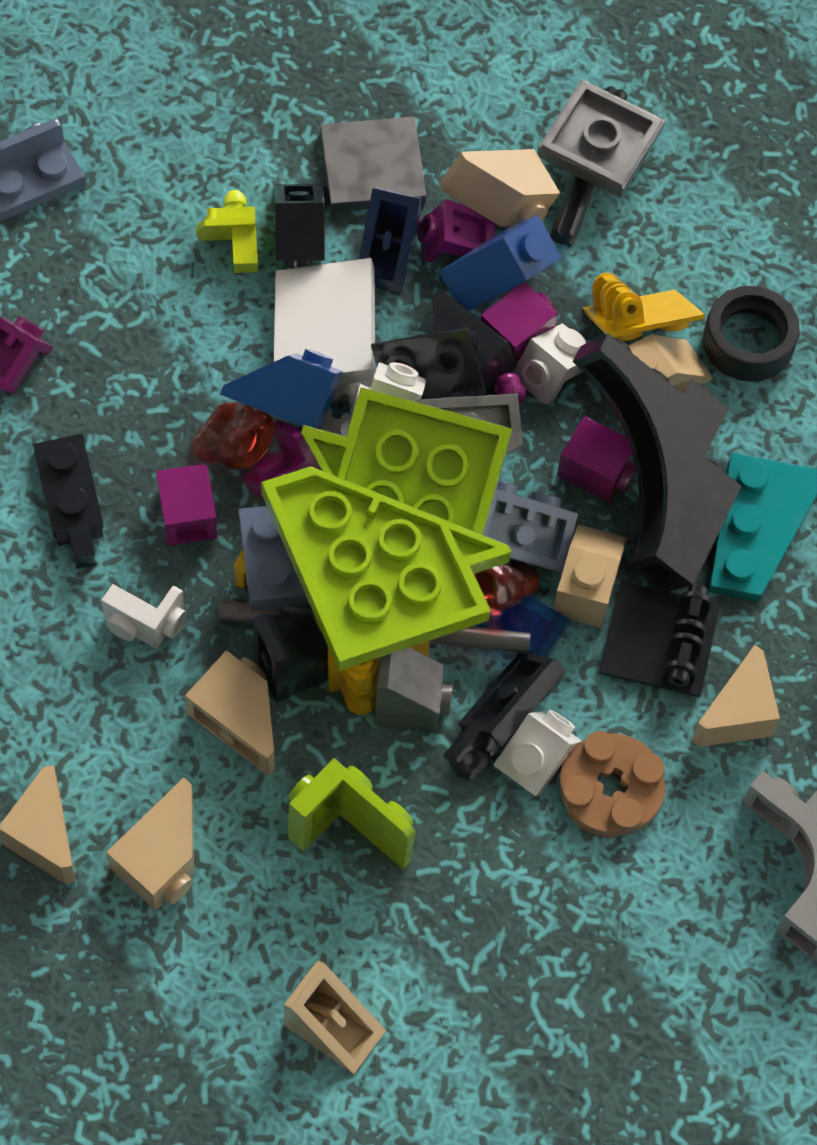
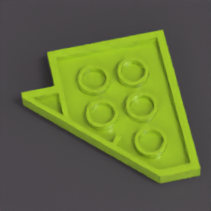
(417, 456)
(376, 566)

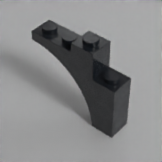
(669, 434)

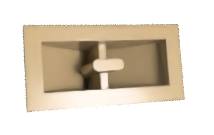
(743, 707)
(38, 828)
(332, 1018)

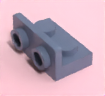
(36, 168)
(532, 527)
(267, 564)

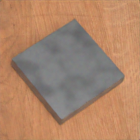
(600, 138)
(370, 156)

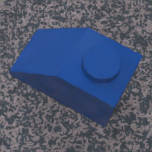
(500, 263)
(290, 388)

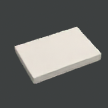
(328, 312)

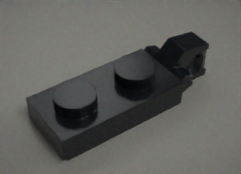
(70, 495)
(501, 711)

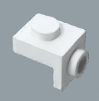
(549, 362)
(396, 380)
(133, 617)
(537, 750)

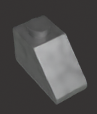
(411, 692)

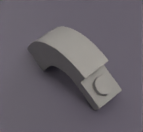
(781, 807)

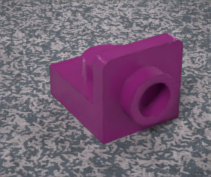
(452, 230)
(18, 349)
(291, 457)

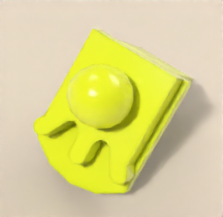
(233, 223)

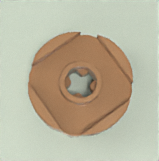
(623, 811)

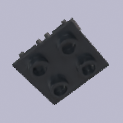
(441, 358)
(661, 637)

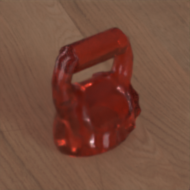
(242, 436)
(507, 584)

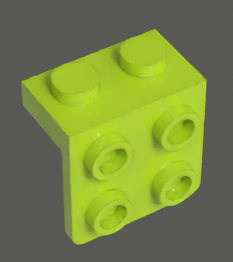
(348, 793)

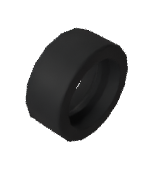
(746, 365)

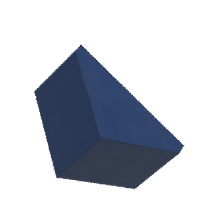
(390, 236)

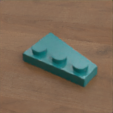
(760, 523)

